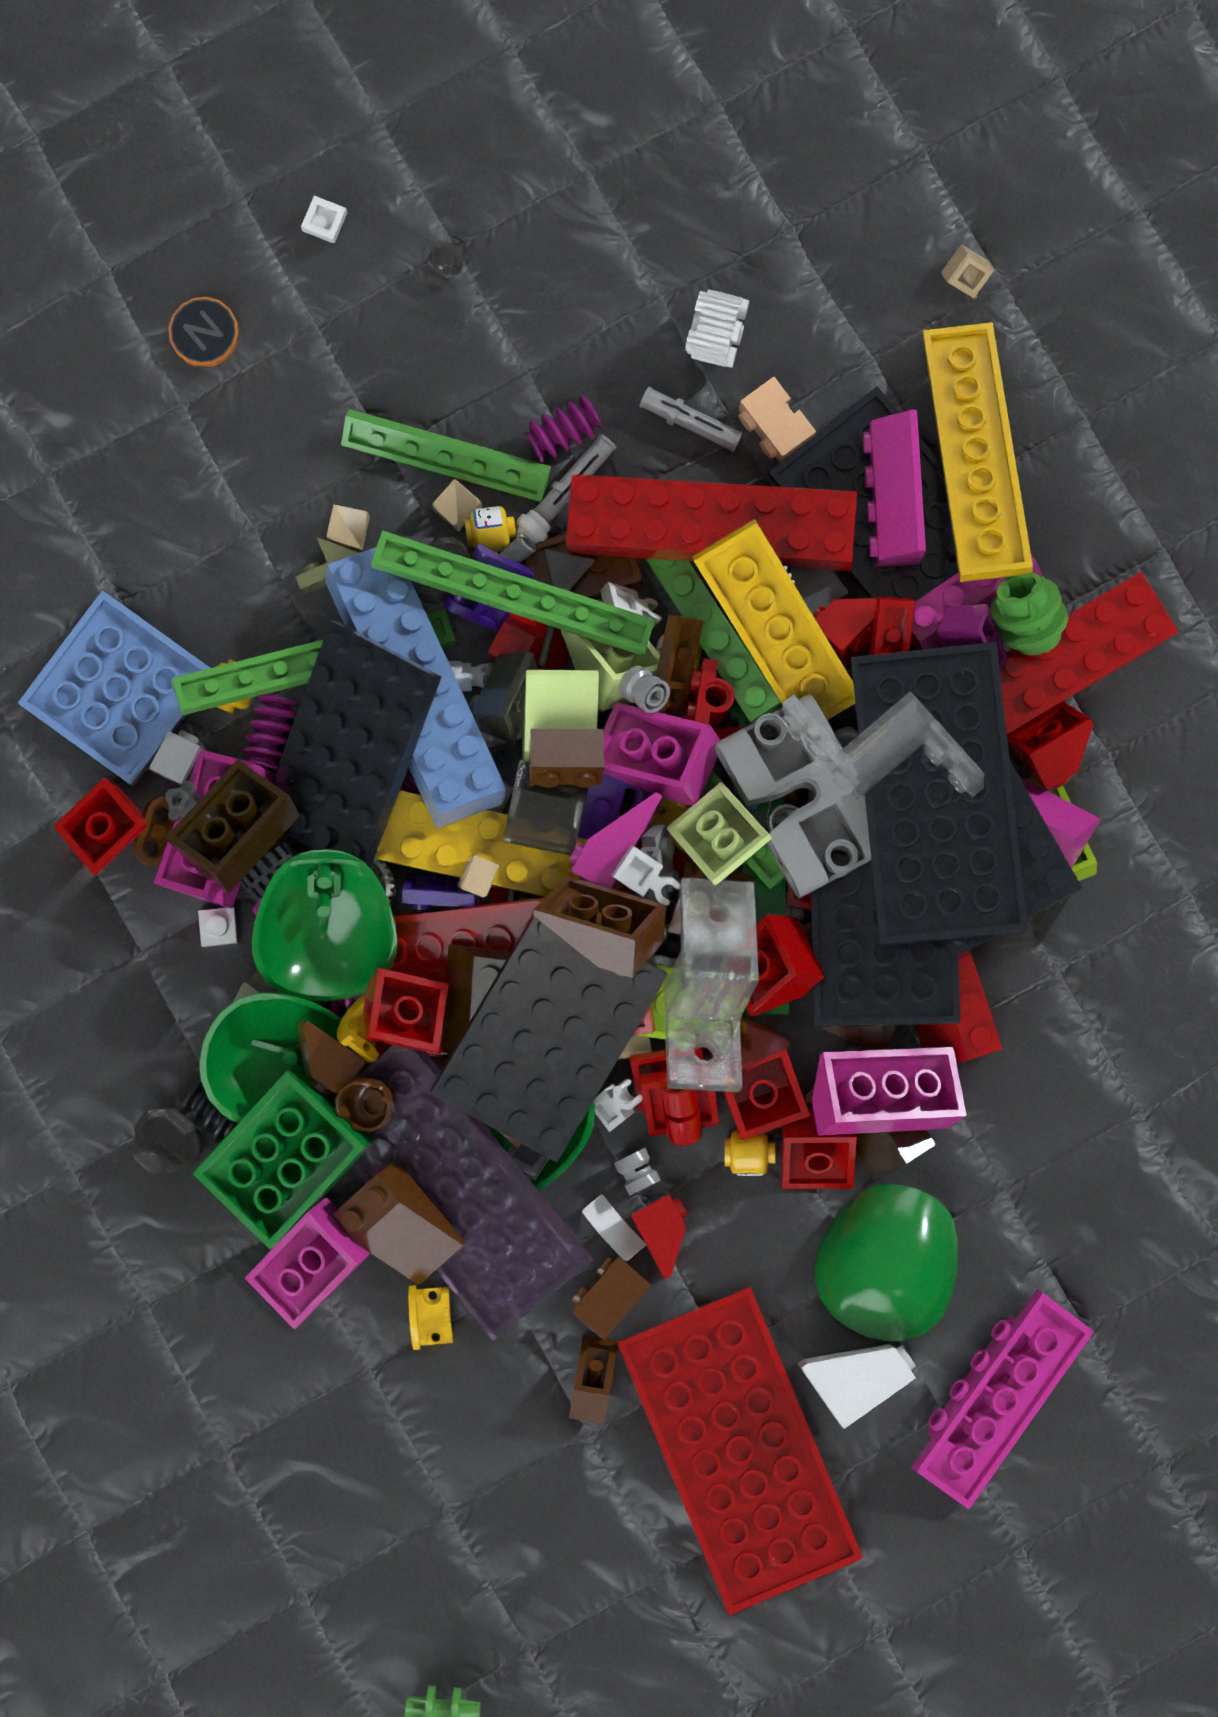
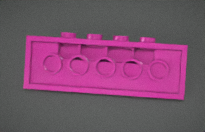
(999, 1397)

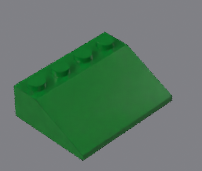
(282, 1158)

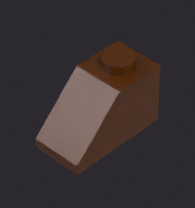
(326, 1059)
(593, 1379)

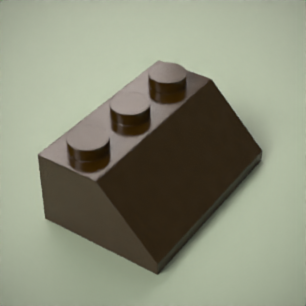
(233, 826)
(469, 978)

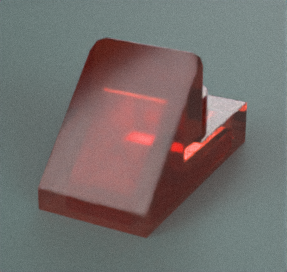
(758, 1042)

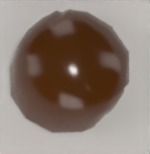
(365, 1104)

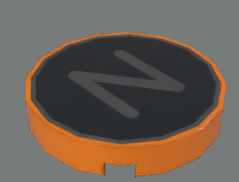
(203, 332)

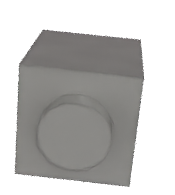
(176, 757)

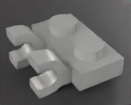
(661, 848)

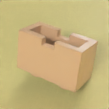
(773, 420)

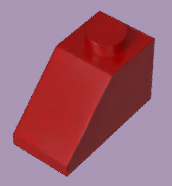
(662, 1230)

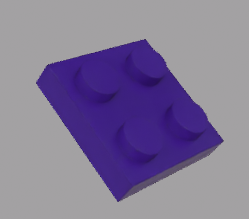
(437, 890)

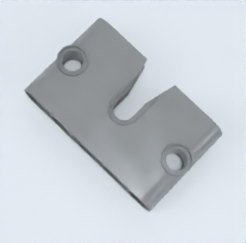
(808, 836)

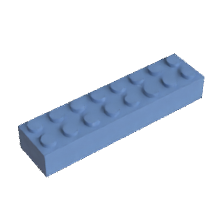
(451, 755)

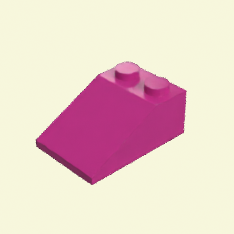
(659, 752)
(607, 847)
(307, 1264)

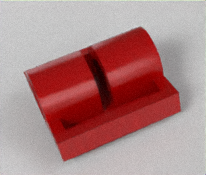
(708, 696)
(677, 1111)

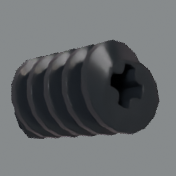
(204, 1110)

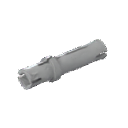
(677, 412)
(600, 450)

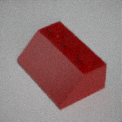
(976, 1032)

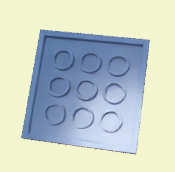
(112, 688)

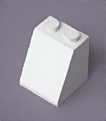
(858, 1379)

